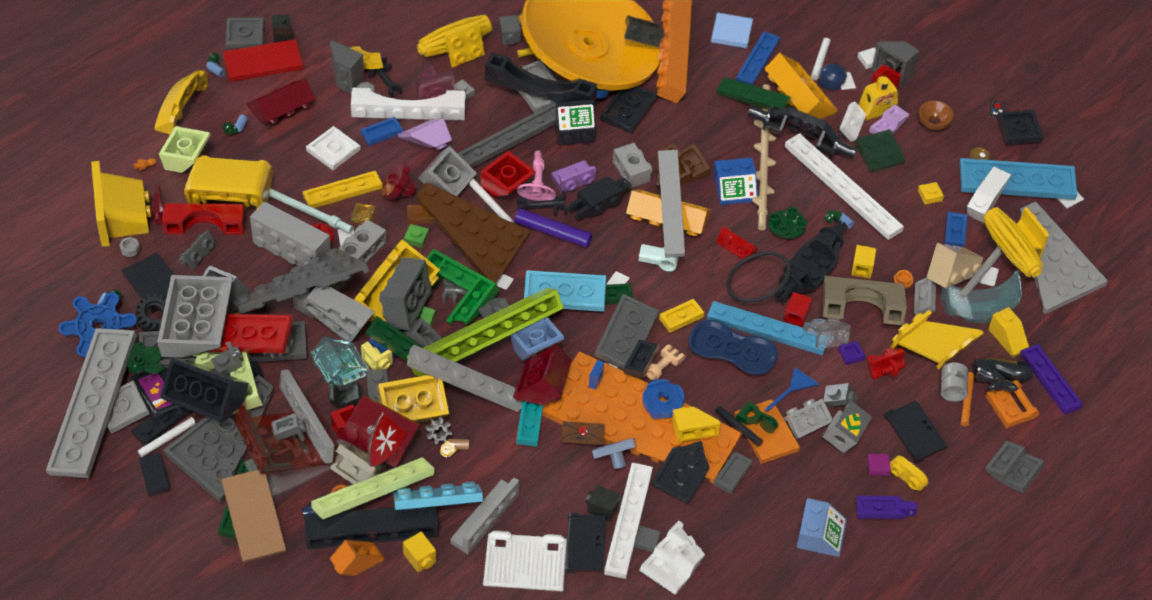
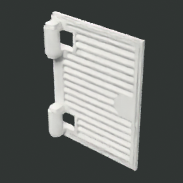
(525, 562)

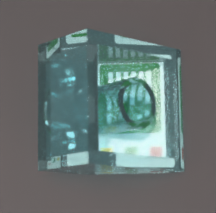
(339, 361)

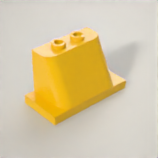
(119, 205)

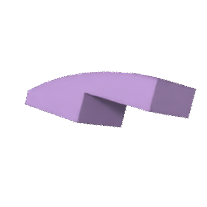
(891, 119)

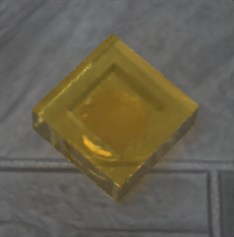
(362, 213)

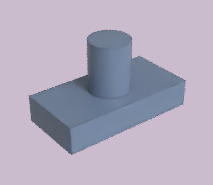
(615, 451)

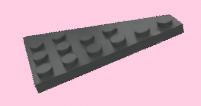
(319, 271)
(215, 448)

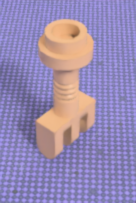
(669, 356)

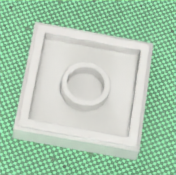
(333, 148)

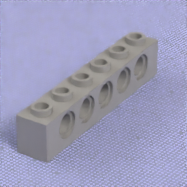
(362, 245)

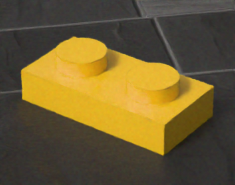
(681, 315)

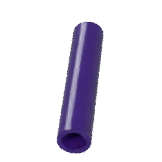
(553, 228)

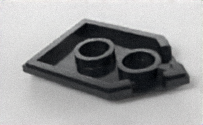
(682, 472)

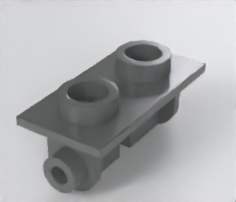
(199, 250)

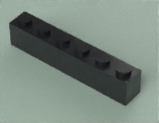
(371, 525)

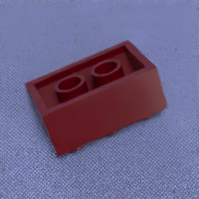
(282, 101)
(543, 376)
(367, 414)

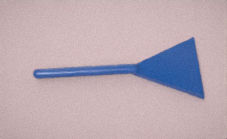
(798, 382)

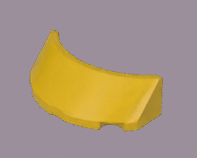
(177, 98)

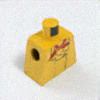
(878, 98)

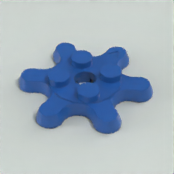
(90, 314)

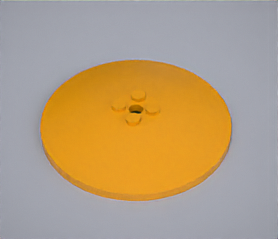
(559, 33)

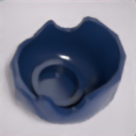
(832, 76)

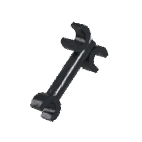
(386, 79)
(557, 204)

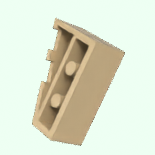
(953, 265)

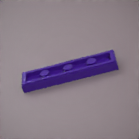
(1051, 379)

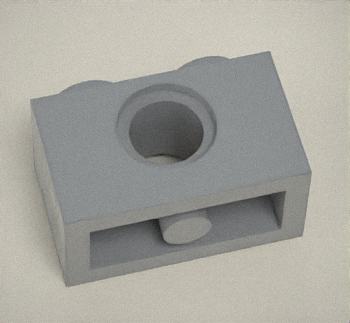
(632, 165)

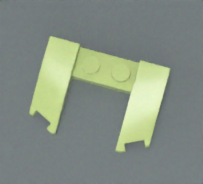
(245, 373)

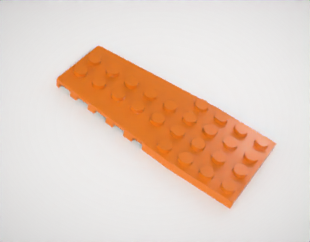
(620, 407)

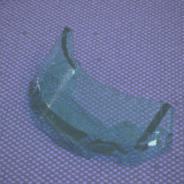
(982, 304)

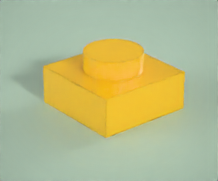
(930, 193)

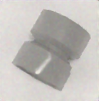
(954, 382)

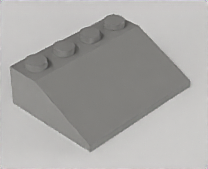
(194, 315)

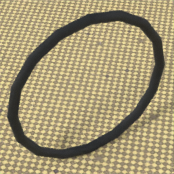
(751, 257)

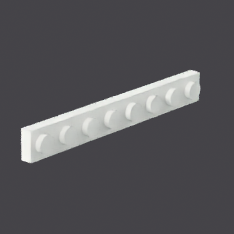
(844, 186)

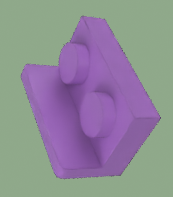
(574, 176)

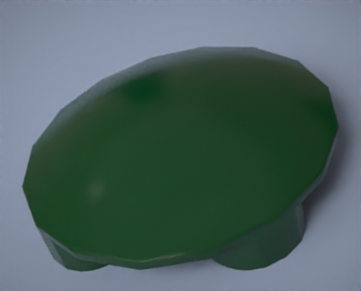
(787, 223)

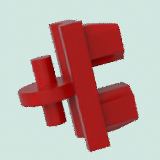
(888, 363)

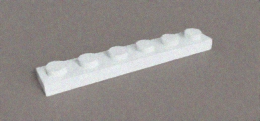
(628, 521)

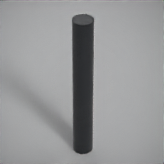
(739, 426)

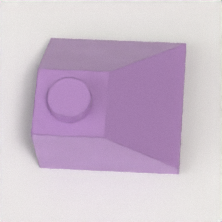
(428, 134)

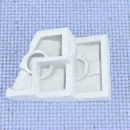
(673, 559)

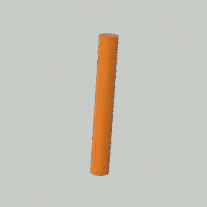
(965, 416)

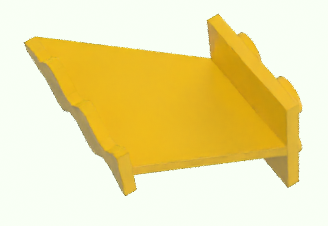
(935, 340)

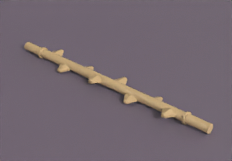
(762, 175)

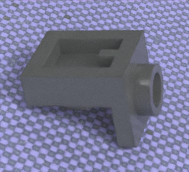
(493, 306)
(228, 360)
(289, 426)

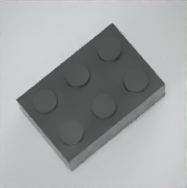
(405, 293)

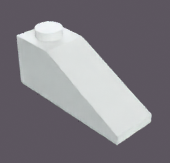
(987, 193)

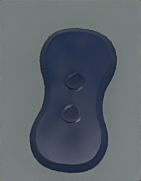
(717, 341)

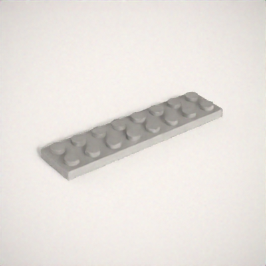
(91, 403)

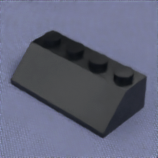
(203, 389)

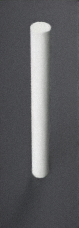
(489, 200)

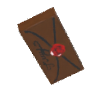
(583, 433)

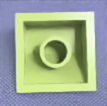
(182, 148)

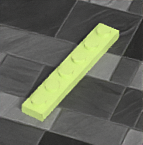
(372, 488)

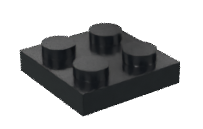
(1019, 127)

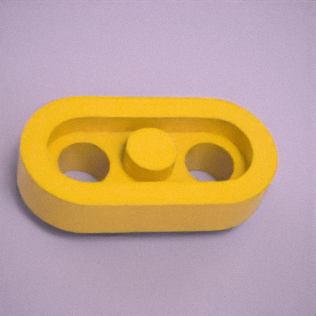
(909, 473)

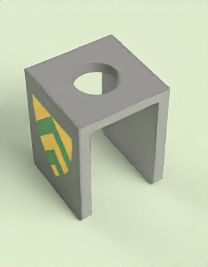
(847, 427)

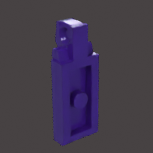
(884, 507)

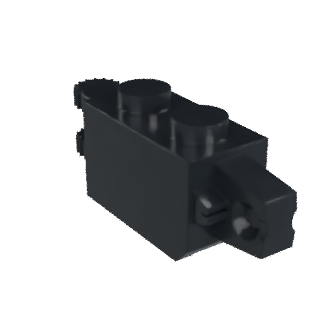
(599, 197)

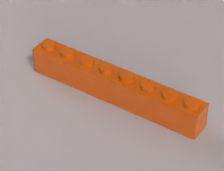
(674, 49)

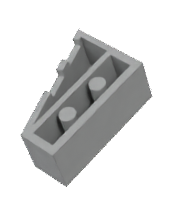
(337, 311)

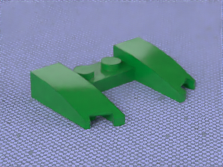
(478, 287)

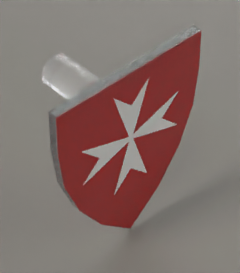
(384, 440)

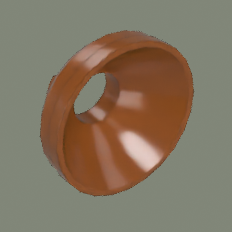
(935, 110)

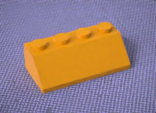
(797, 83)
(648, 206)

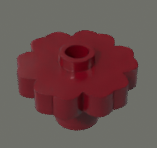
(398, 182)

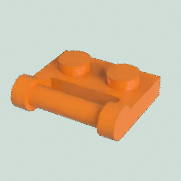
(1007, 408)

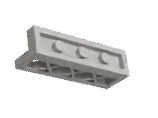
(485, 515)

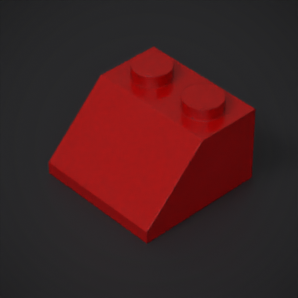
(505, 175)

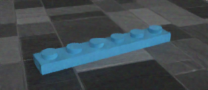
(763, 327)

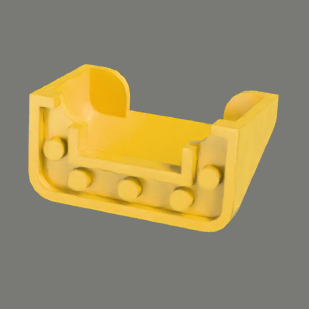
(229, 181)
(371, 291)

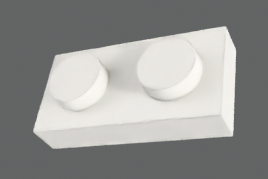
(852, 121)

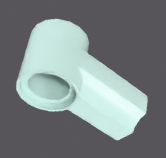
(657, 256)

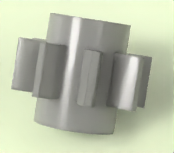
(435, 426)

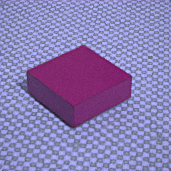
(878, 464)

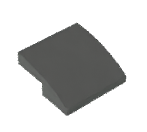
(1014, 467)

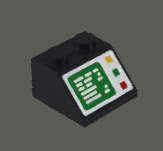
(575, 122)

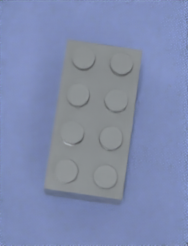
(287, 235)

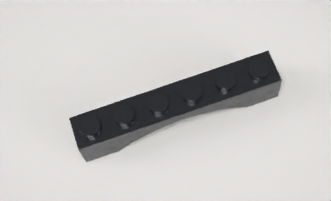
(507, 73)

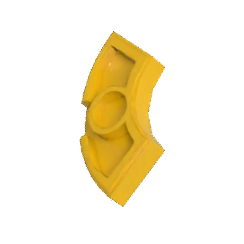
(371, 60)

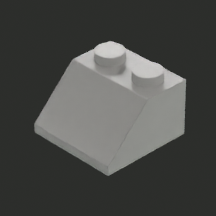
(448, 172)

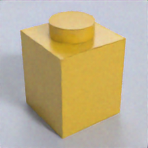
(863, 261)
(419, 552)

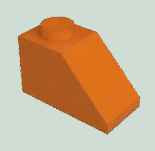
(356, 557)

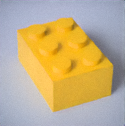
(415, 398)

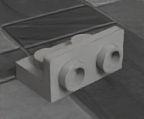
(809, 418)

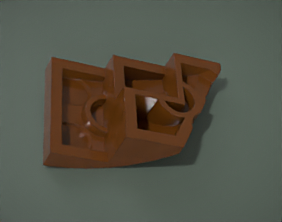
(691, 164)

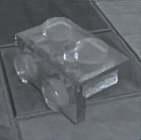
(828, 332)

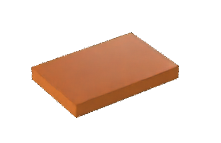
(774, 444)

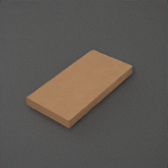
(253, 515)

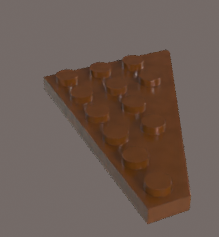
(485, 238)

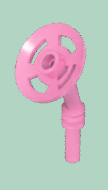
(537, 192)

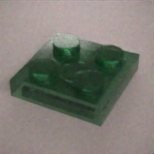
(880, 151)

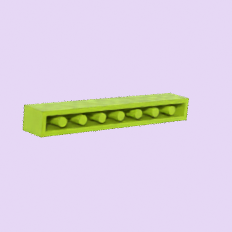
(496, 326)

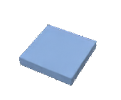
(731, 30)

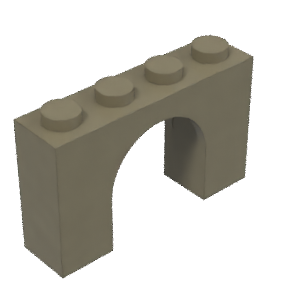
(885, 295)

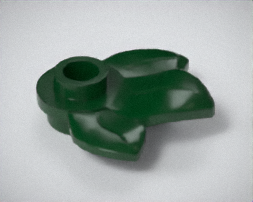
(144, 359)

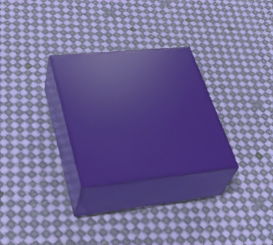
(851, 353)

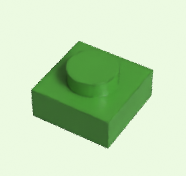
(416, 235)

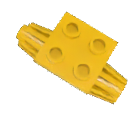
(459, 39)
(1020, 242)

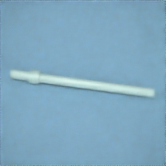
(333, 221)

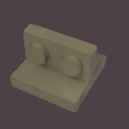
(354, 464)

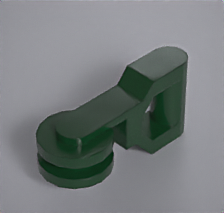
(766, 421)

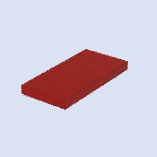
(262, 60)
(256, 333)

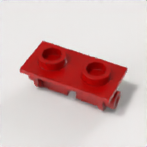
(735, 243)

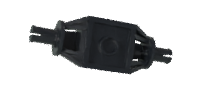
(806, 123)
(813, 262)

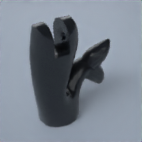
(996, 370)

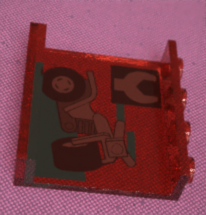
(280, 455)

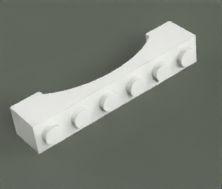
(371, 105)

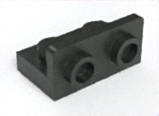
(643, 31)

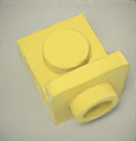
(373, 357)

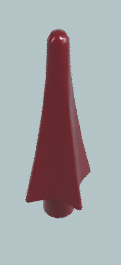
(157, 206)

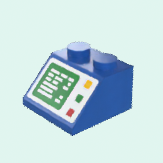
(735, 181)

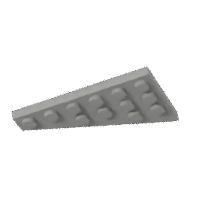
(1066, 269)

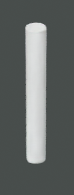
(820, 59)
(166, 437)

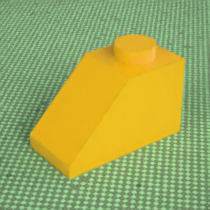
(1008, 331)
(693, 424)

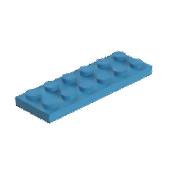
(1025, 178)

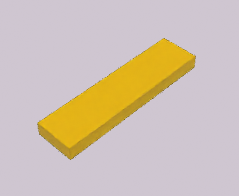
(342, 189)

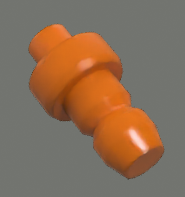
(142, 164)

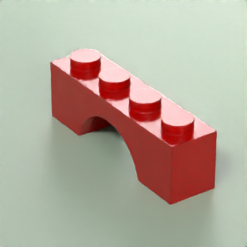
(180, 217)

